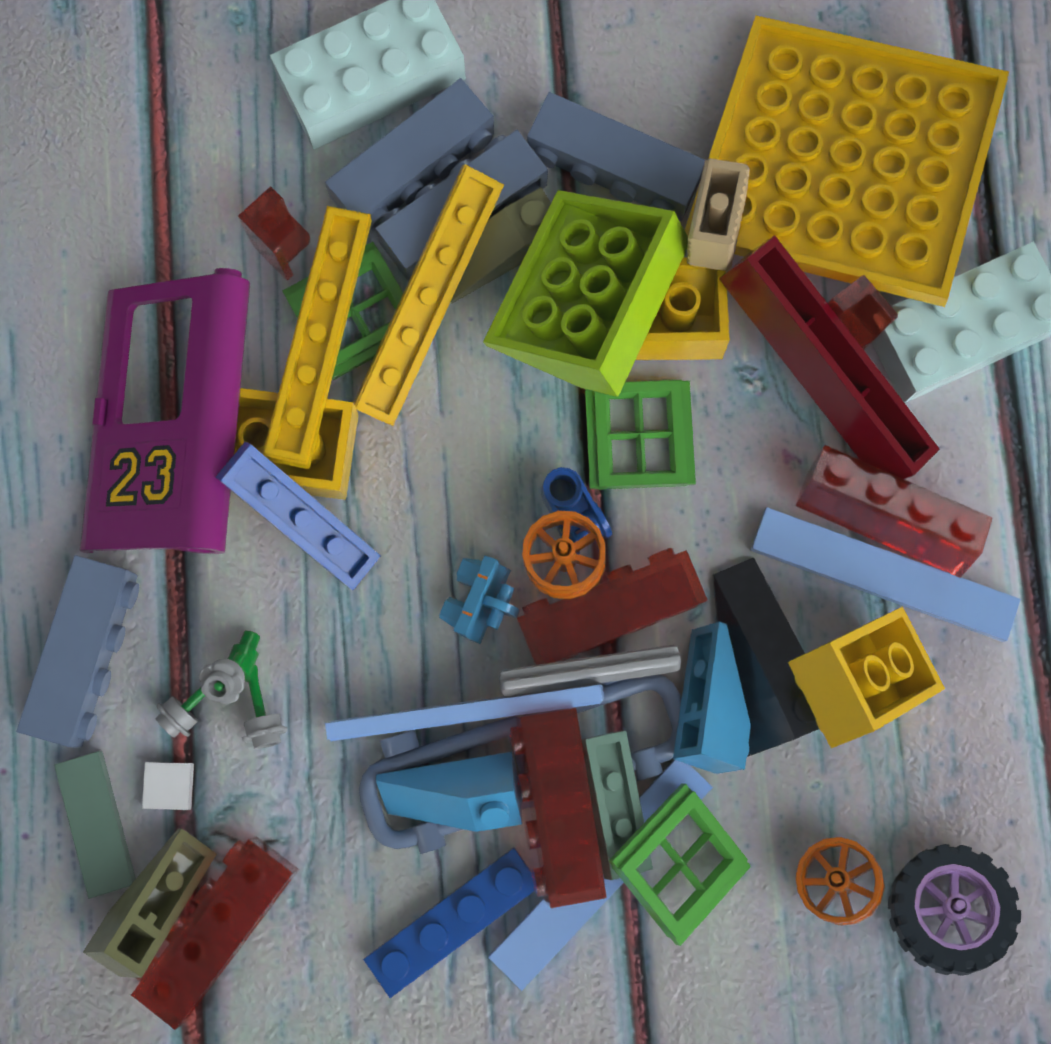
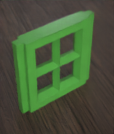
(364, 348)
(679, 434)
(654, 833)

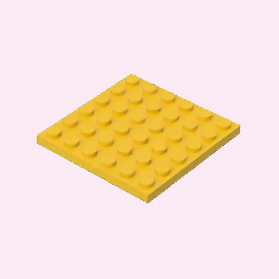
(858, 154)

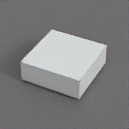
(168, 786)

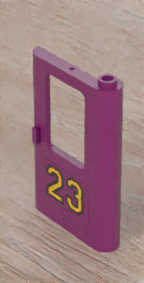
(157, 479)

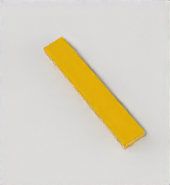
(428, 295)
(317, 338)

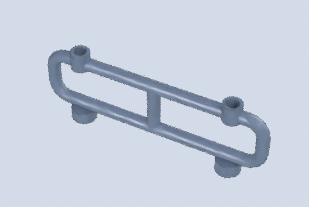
(405, 753)

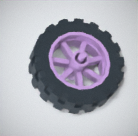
(989, 883)

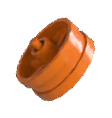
(564, 554)
(839, 881)

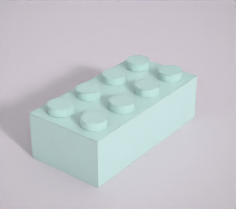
(368, 67)
(984, 320)

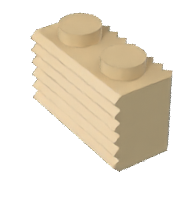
(717, 214)

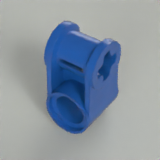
(580, 503)

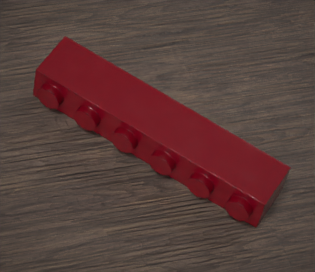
(828, 360)

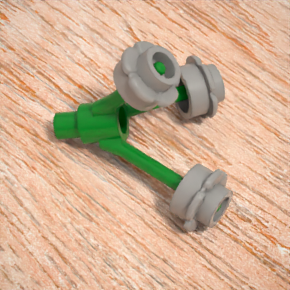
(223, 683)

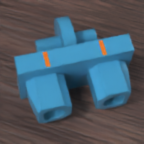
(485, 602)

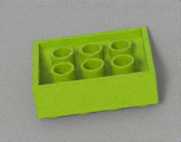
(589, 289)

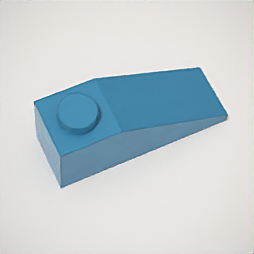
(713, 710)
(457, 794)

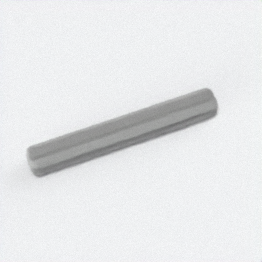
(589, 670)

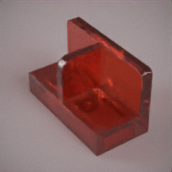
(274, 231)
(863, 311)

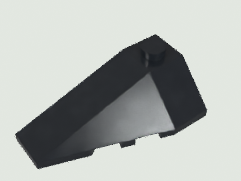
(762, 650)

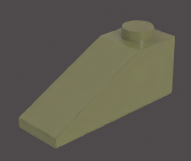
(504, 242)
(150, 907)

